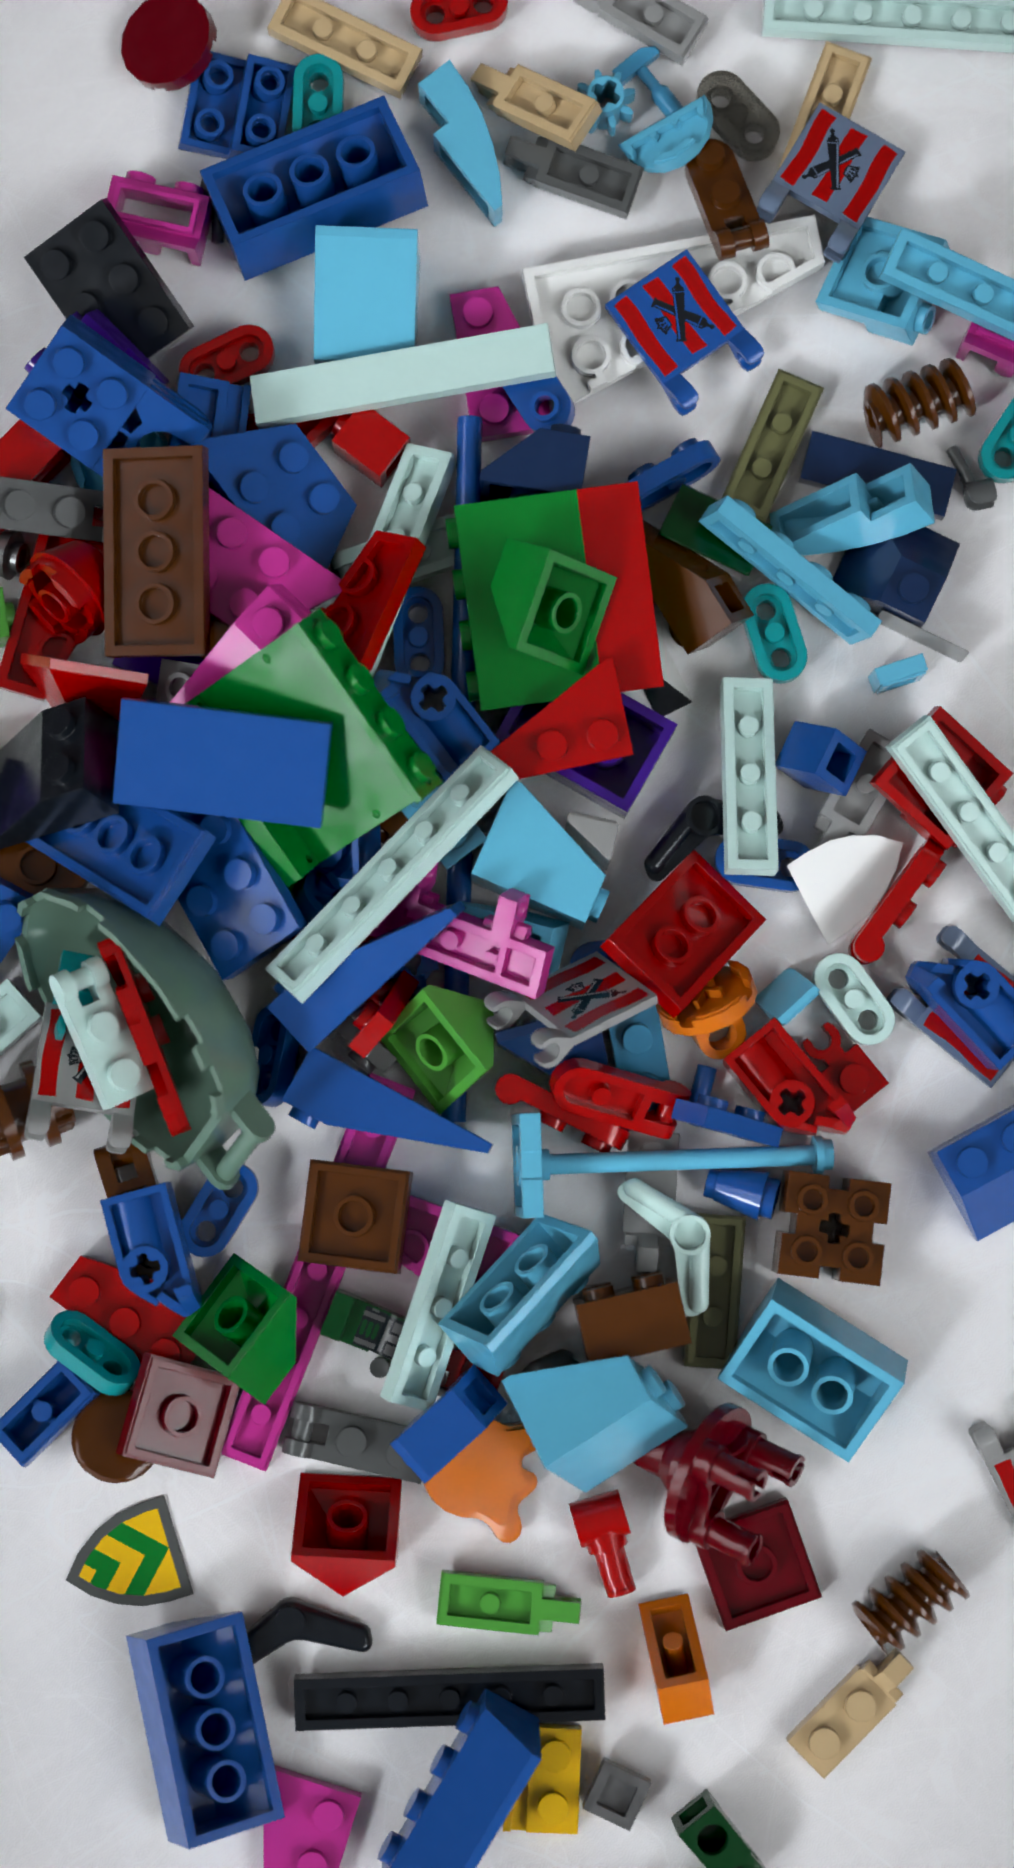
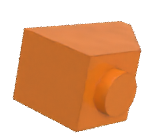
(676, 1659)

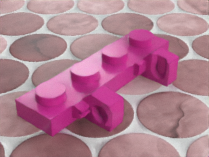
(490, 948)

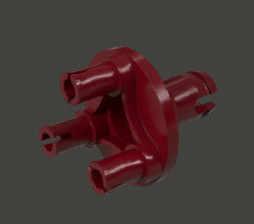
(704, 1470)

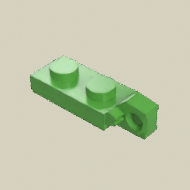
(502, 1603)

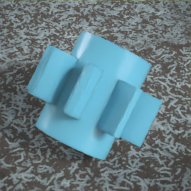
(611, 88)

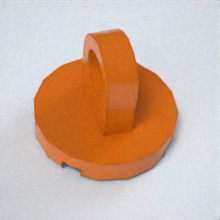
(716, 1006)

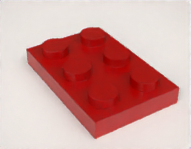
(683, 933)

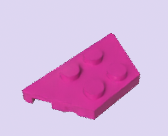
(250, 557)

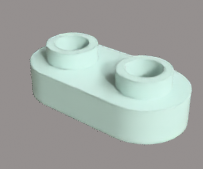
(855, 997)

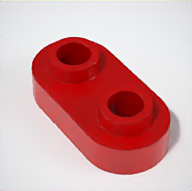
(459, 18)
(224, 355)

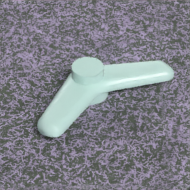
(688, 1236)

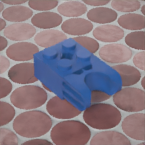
(121, 402)

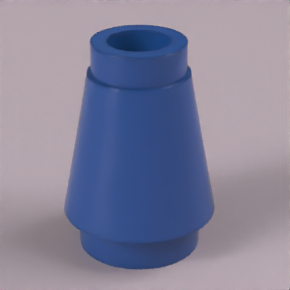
(744, 1191)

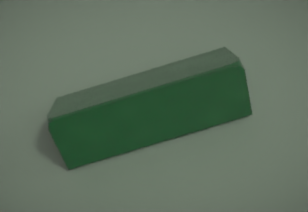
(683, 528)

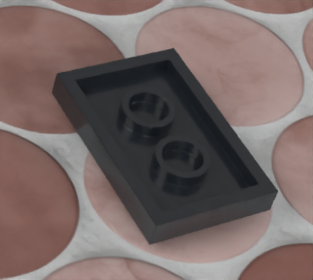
(103, 268)

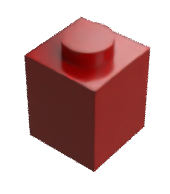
(369, 444)

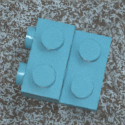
(858, 294)

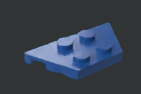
(283, 486)

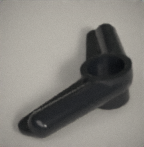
(695, 823)
(299, 1620)

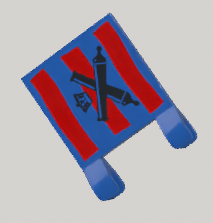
(678, 321)

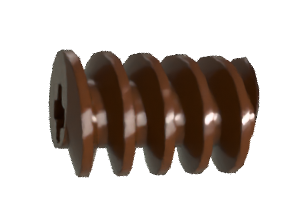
(916, 399)
(909, 1600)

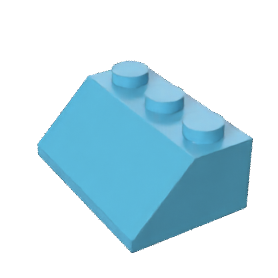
(522, 1293)
(814, 1370)

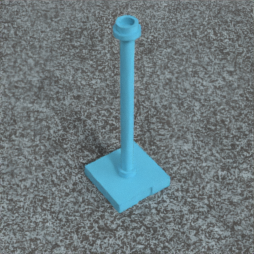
(536, 1164)

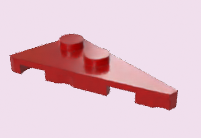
(573, 730)
(147, 1031)

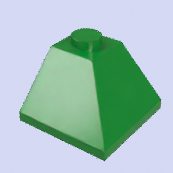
(550, 603)
(244, 1329)

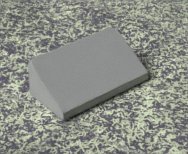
(593, 835)

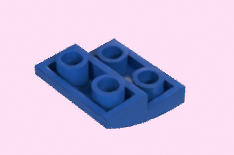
(236, 105)

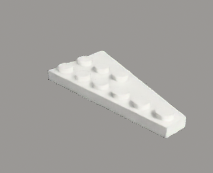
(573, 295)

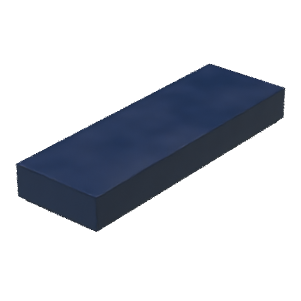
(835, 458)

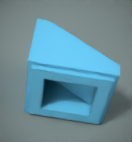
(786, 996)

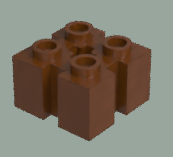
(807, 1248)

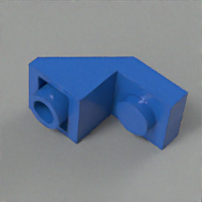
(449, 1424)

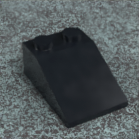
(58, 772)

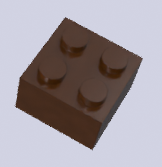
(631, 1318)

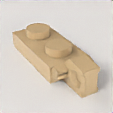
(538, 104)
(849, 1712)

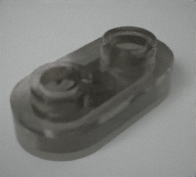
(741, 116)

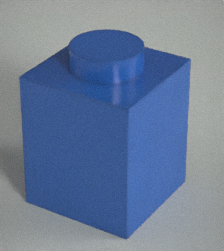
(820, 758)

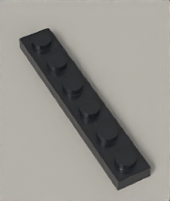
(440, 1695)

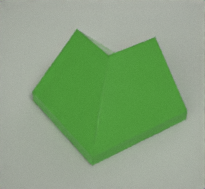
(443, 1043)

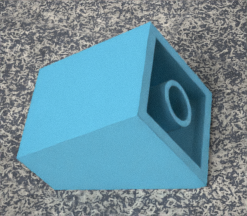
(365, 291)
(541, 859)
(595, 1416)

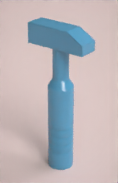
(637, 66)

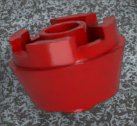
(68, 589)

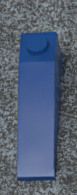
(357, 978)
(351, 1100)

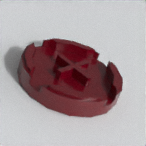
(168, 43)

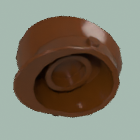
(97, 1437)

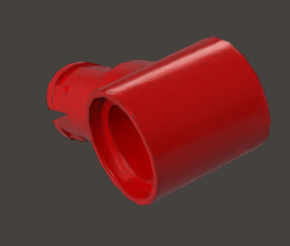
(603, 1530)

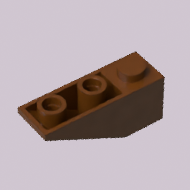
(692, 593)

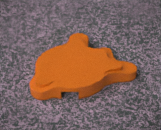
(488, 1479)

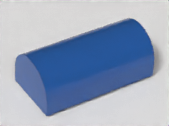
(44, 1413)

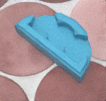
(671, 140)

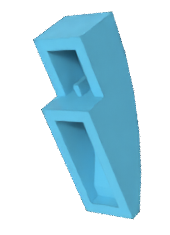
(463, 138)
(857, 512)

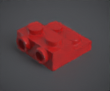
(902, 794)

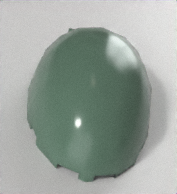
(208, 1036)

